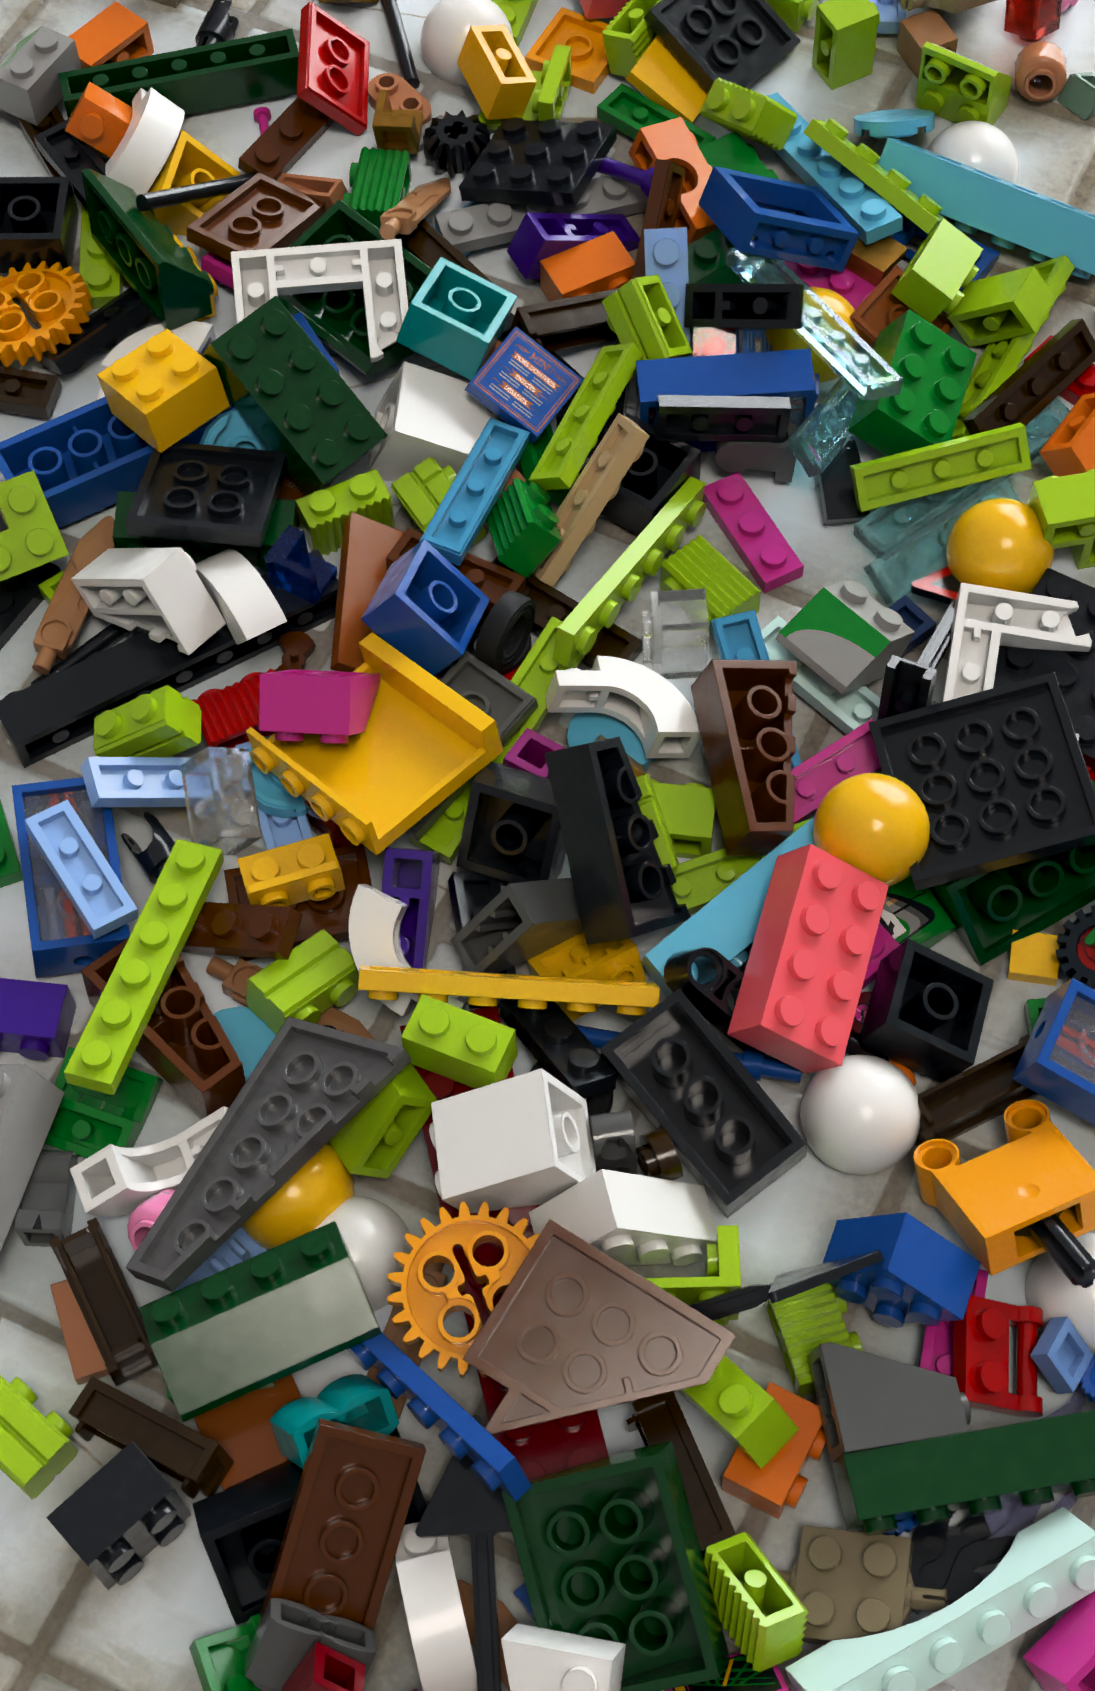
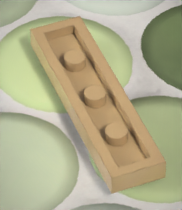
(591, 492)

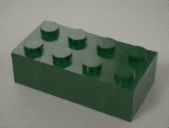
(293, 396)

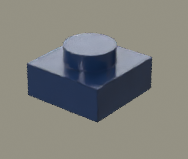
(916, 619)

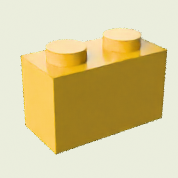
(496, 72)

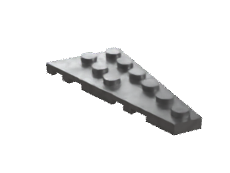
(282, 1116)

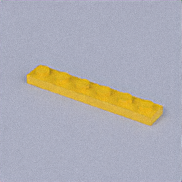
(530, 990)

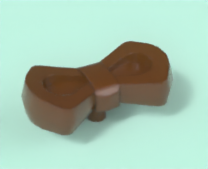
(296, 649)

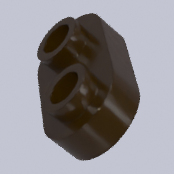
(658, 1156)

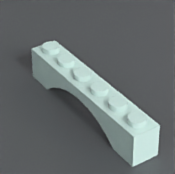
(1037, 1578)

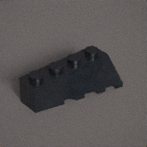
(610, 844)

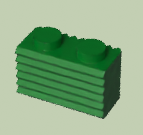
(378, 182)
(523, 527)

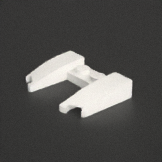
(329, 267)
(1008, 618)

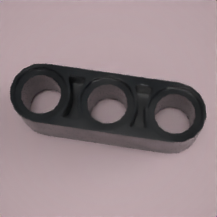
(711, 990)

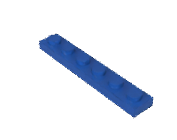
(432, 1406)

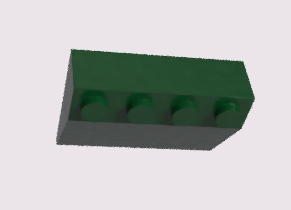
(340, 315)
(621, 1562)

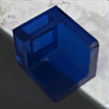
(296, 569)

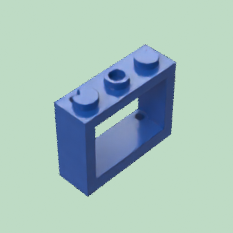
(763, 208)

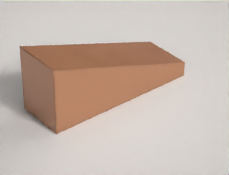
(323, 189)

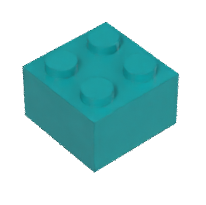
(456, 318)

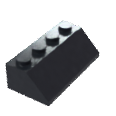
(245, 1531)

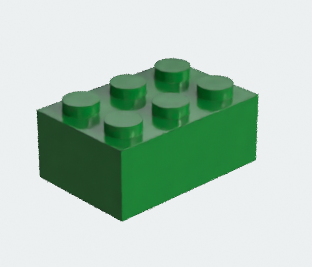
(932, 390)

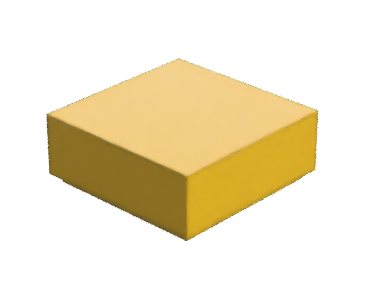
(1034, 959)

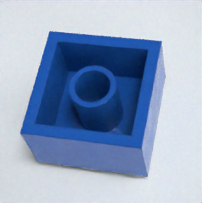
(426, 608)
(918, 1280)

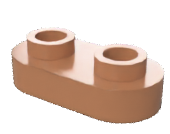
(401, 94)

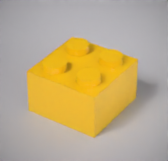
(163, 390)

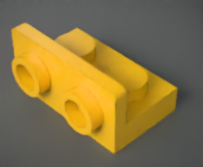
(292, 873)
(603, 961)

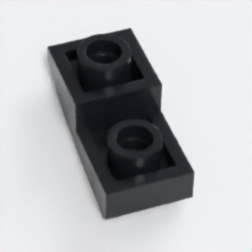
(837, 488)

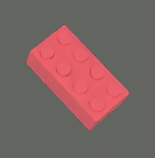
(808, 960)

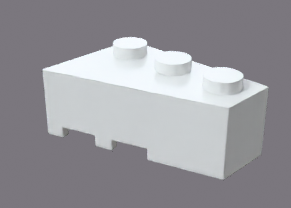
(151, 591)
(634, 1217)
(561, 1661)

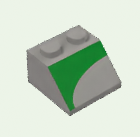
(31, 77)
(846, 636)

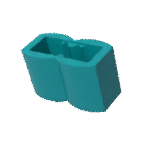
(348, 1401)

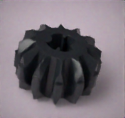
(455, 143)

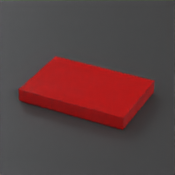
(333, 69)

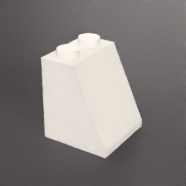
(426, 418)
(511, 1143)

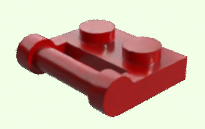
(983, 1356)

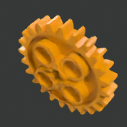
(52, 299)
(429, 1306)

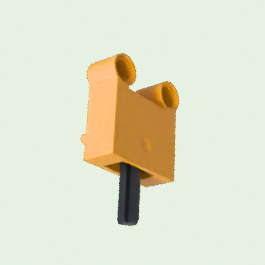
(1018, 1197)

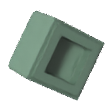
(1079, 94)

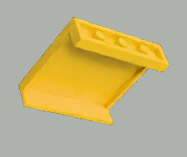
(408, 760)

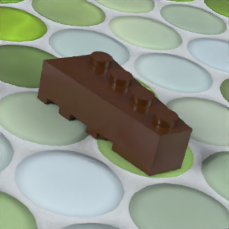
(748, 749)
(181, 1038)

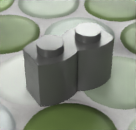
(290, 1632)

